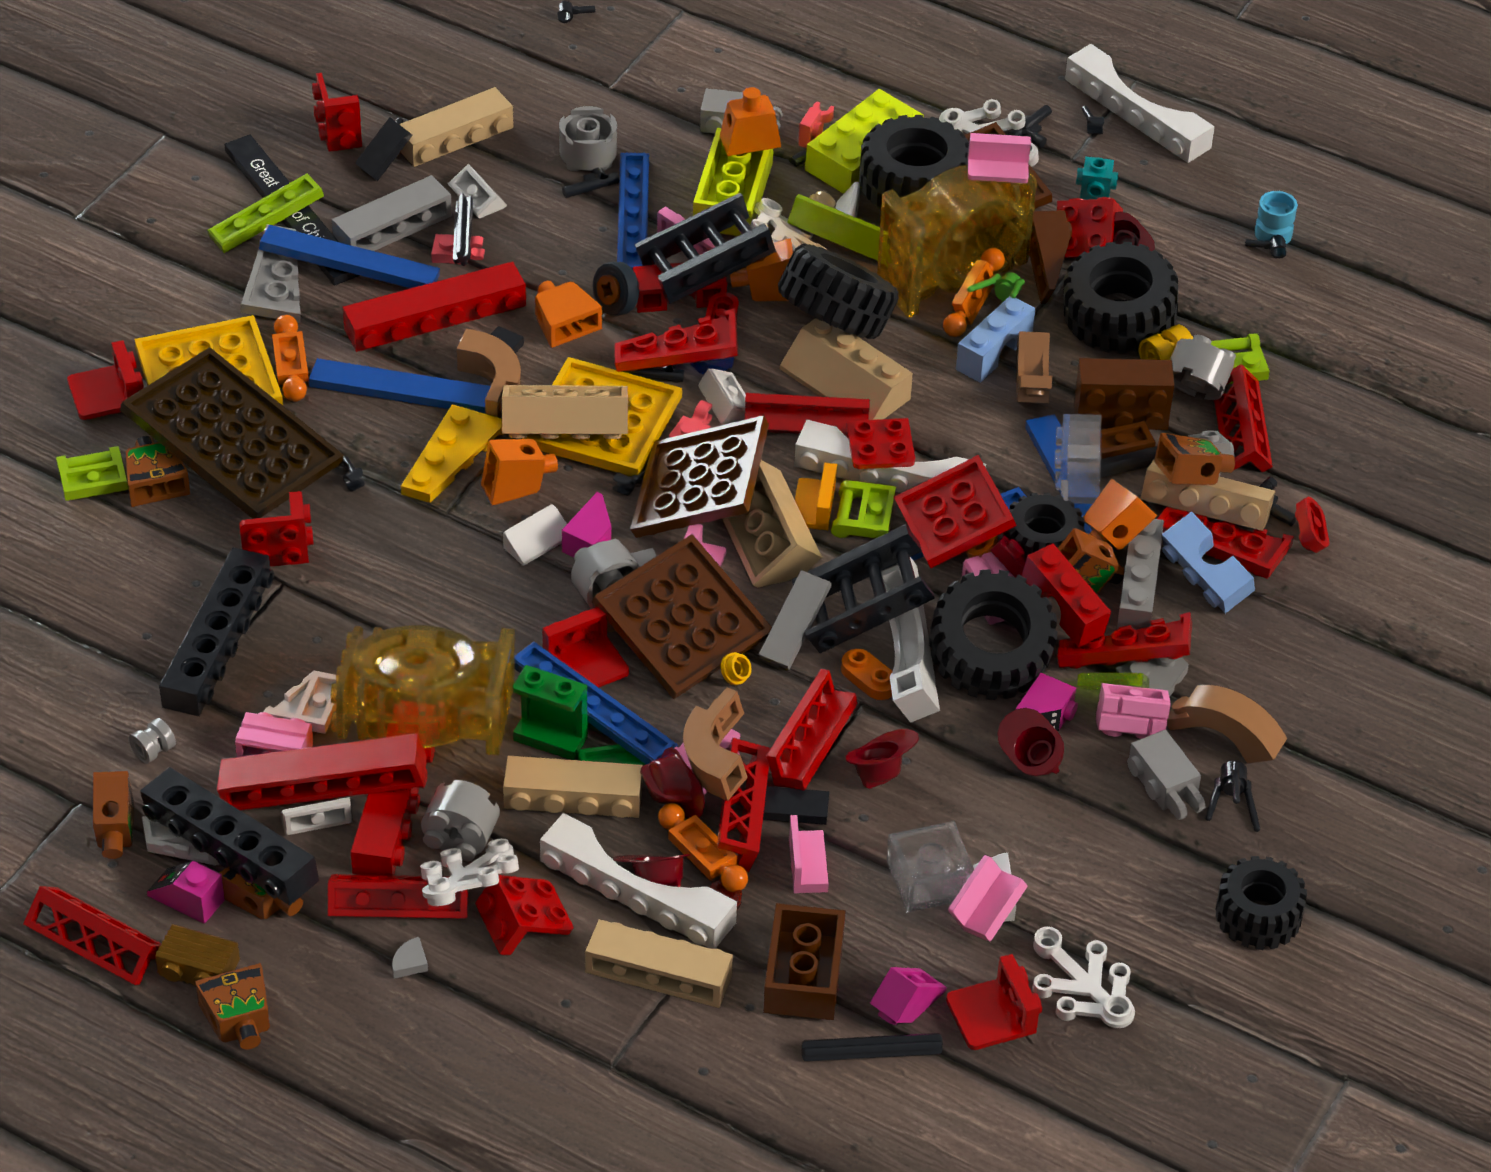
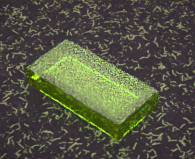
(1093, 681)

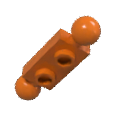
(969, 303)
(290, 358)
(699, 841)

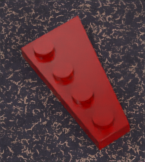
(691, 344)
(1254, 550)
(1127, 644)

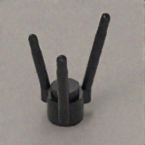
(1234, 782)

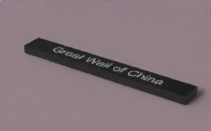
(267, 179)

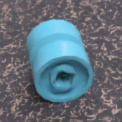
(1276, 216)

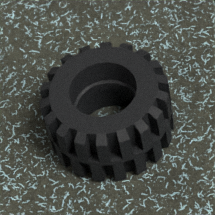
(1043, 521)
(1258, 923)

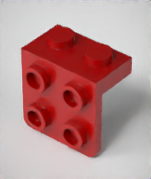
(338, 118)
(1090, 222)
(104, 389)
(880, 443)
(281, 537)
(584, 647)
(521, 907)
(996, 1008)

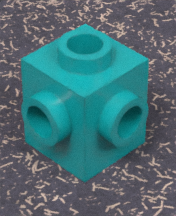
(1096, 174)

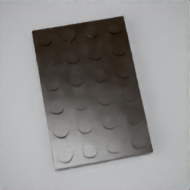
(232, 433)

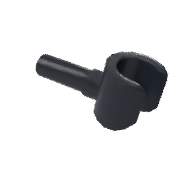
(567, 10)
(1094, 124)
(1276, 245)
(353, 477)
(625, 483)

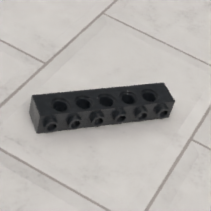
(216, 632)
(229, 836)

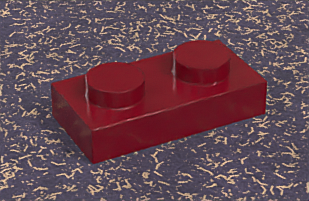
(1010, 555)

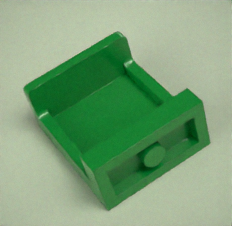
(551, 712)

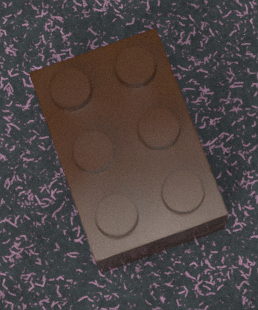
(1125, 391)
(804, 961)

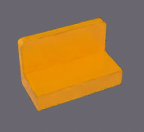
(816, 498)

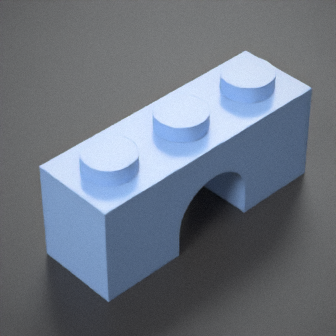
(981, 348)
(1222, 583)

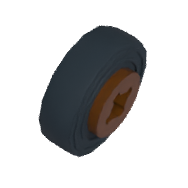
(616, 288)

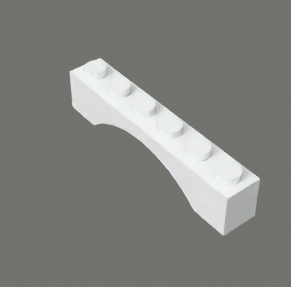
(1176, 130)
(827, 444)
(913, 673)
(693, 912)

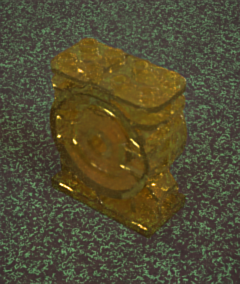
(945, 227)
(425, 685)

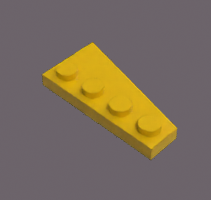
(451, 448)

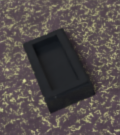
(383, 149)
(808, 805)

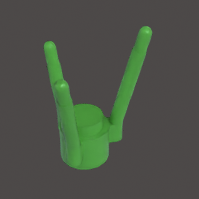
(1007, 285)

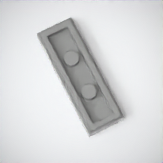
(795, 618)

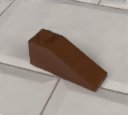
(1048, 249)

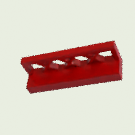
(790, 412)
(1250, 415)
(810, 733)
(753, 806)
(388, 897)
(98, 921)

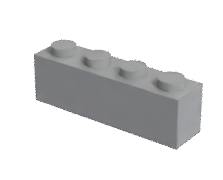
(394, 215)
(1141, 577)

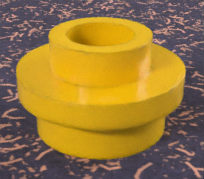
(735, 668)

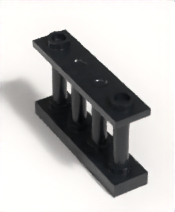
(714, 264)
(858, 565)

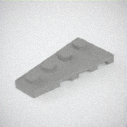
(273, 286)

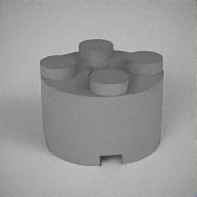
(588, 139)
(1201, 367)
(600, 567)
(459, 818)

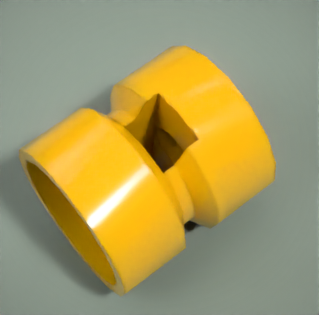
(1162, 345)

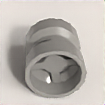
(152, 740)

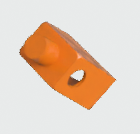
(749, 124)
(765, 273)
(566, 312)
(514, 469)
(1118, 515)

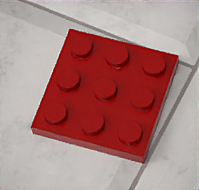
(955, 511)

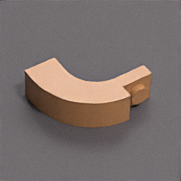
(492, 359)
(1033, 367)
(1233, 715)
(715, 767)

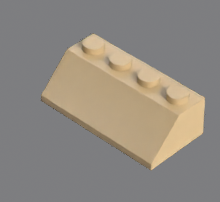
(847, 367)
(564, 410)
(773, 534)

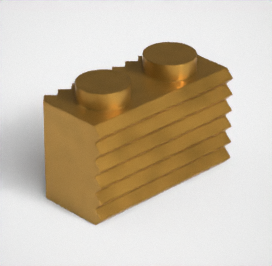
(194, 955)

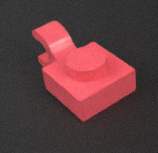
(812, 123)
(443, 248)
(698, 422)

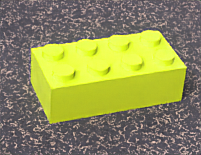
(837, 151)
(732, 175)

